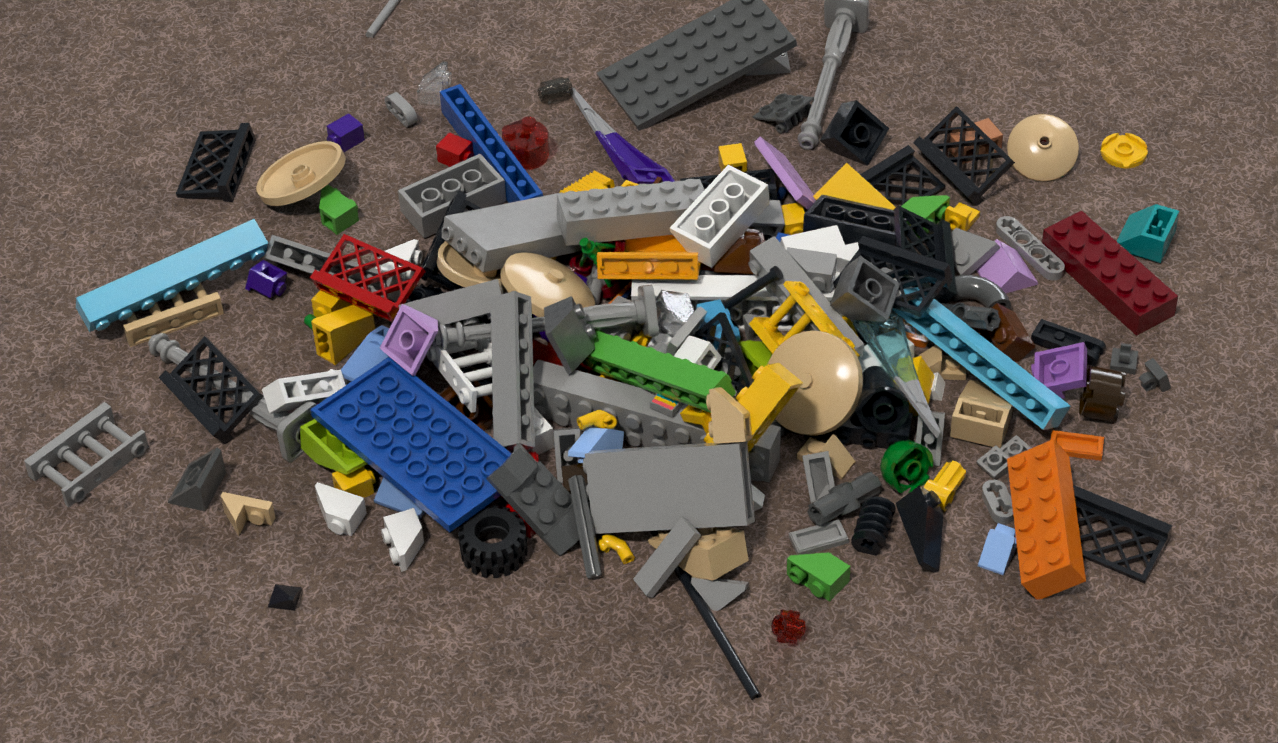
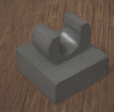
(1124, 359)
(1154, 377)

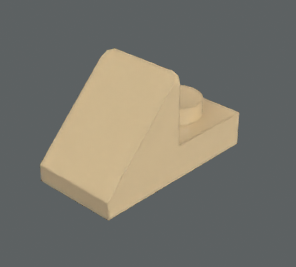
(945, 365)
(840, 458)
(243, 509)

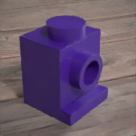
(266, 279)

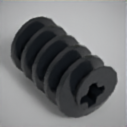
(873, 525)

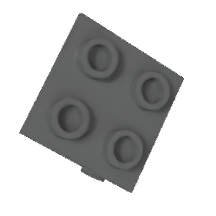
(785, 111)

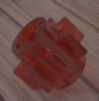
(788, 626)

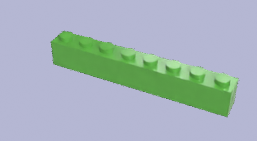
(655, 370)

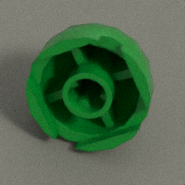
(907, 460)

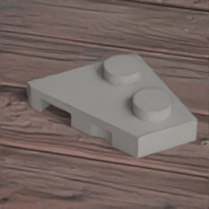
(970, 250)

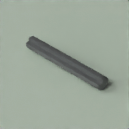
(585, 527)

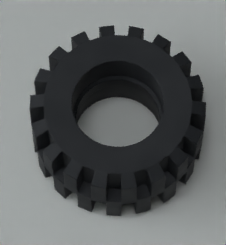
(493, 557)

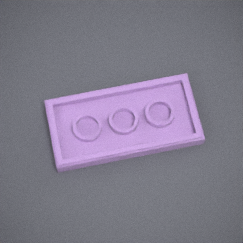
(786, 173)

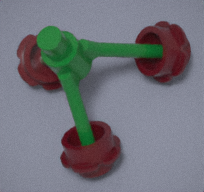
(583, 262)

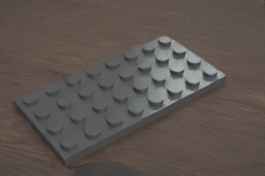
(696, 60)

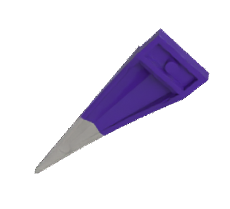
(627, 159)

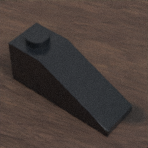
(923, 525)

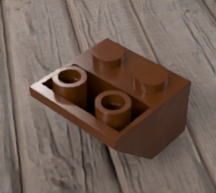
(1010, 335)

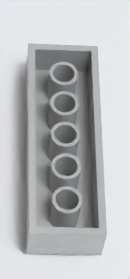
(624, 211)

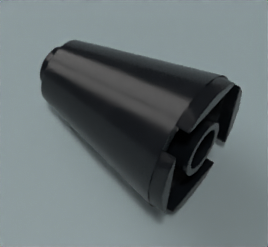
(881, 401)

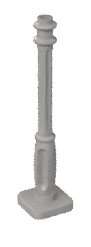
(842, 18)

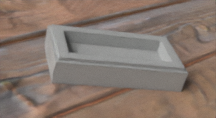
(688, 328)
(818, 537)

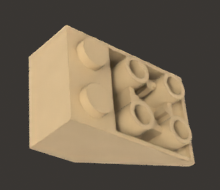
(981, 415)
(713, 553)

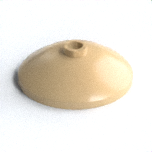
(1038, 160)

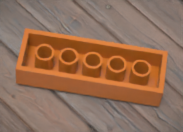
(1045, 520)

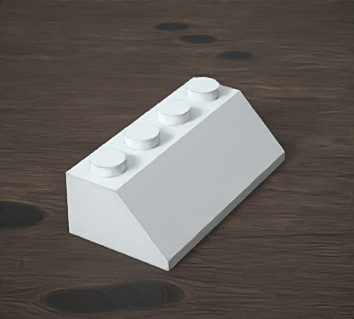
(721, 214)

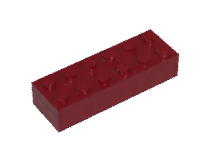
(1110, 273)

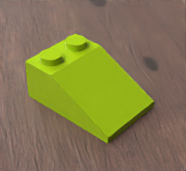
(328, 449)

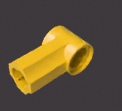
(947, 482)

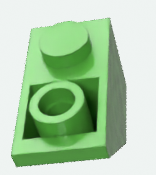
(928, 207)
(337, 210)
(819, 572)

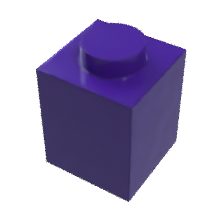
(346, 132)

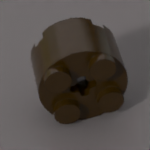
(1102, 394)

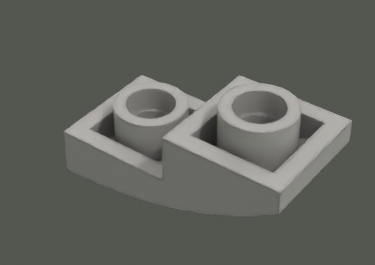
(995, 460)

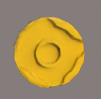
(1124, 156)

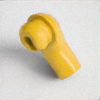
(598, 419)
(620, 546)

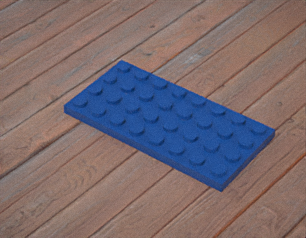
(415, 441)

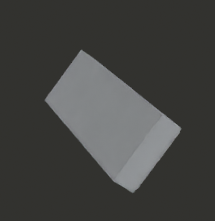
(667, 557)

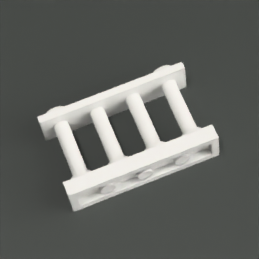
(455, 377)

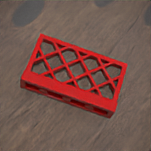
(353, 292)

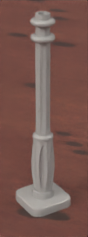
(640, 311)
(284, 422)

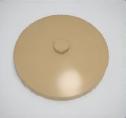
(301, 173)
(461, 270)
(543, 281)
(829, 378)

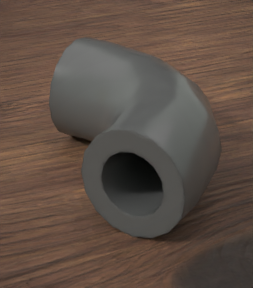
(980, 290)

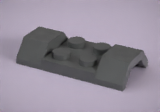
(537, 499)

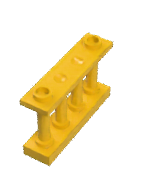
(767, 327)

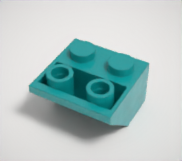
(1149, 232)

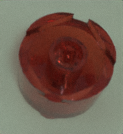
(527, 142)

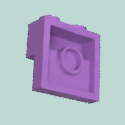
(1062, 368)

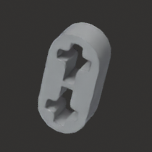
(401, 109)
(993, 503)

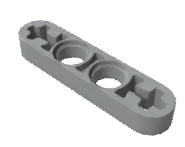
(1032, 247)

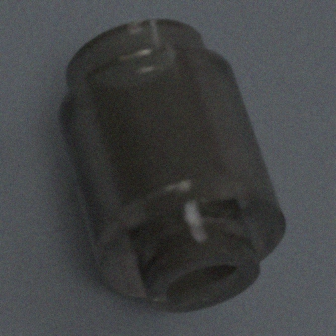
(555, 90)

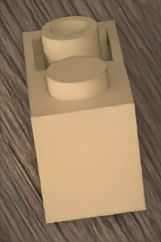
(729, 418)

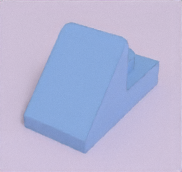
(998, 549)

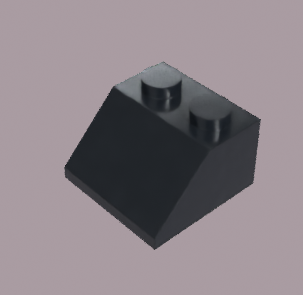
(854, 133)

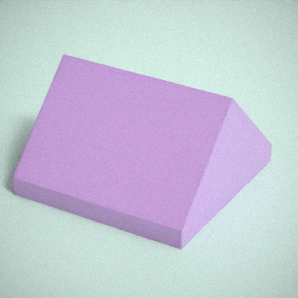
(1007, 269)
(409, 338)

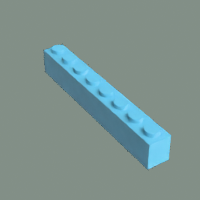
(171, 275)
(988, 363)

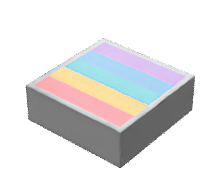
(665, 405)

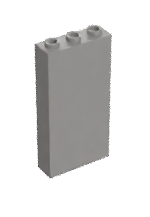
(497, 232)
(663, 483)

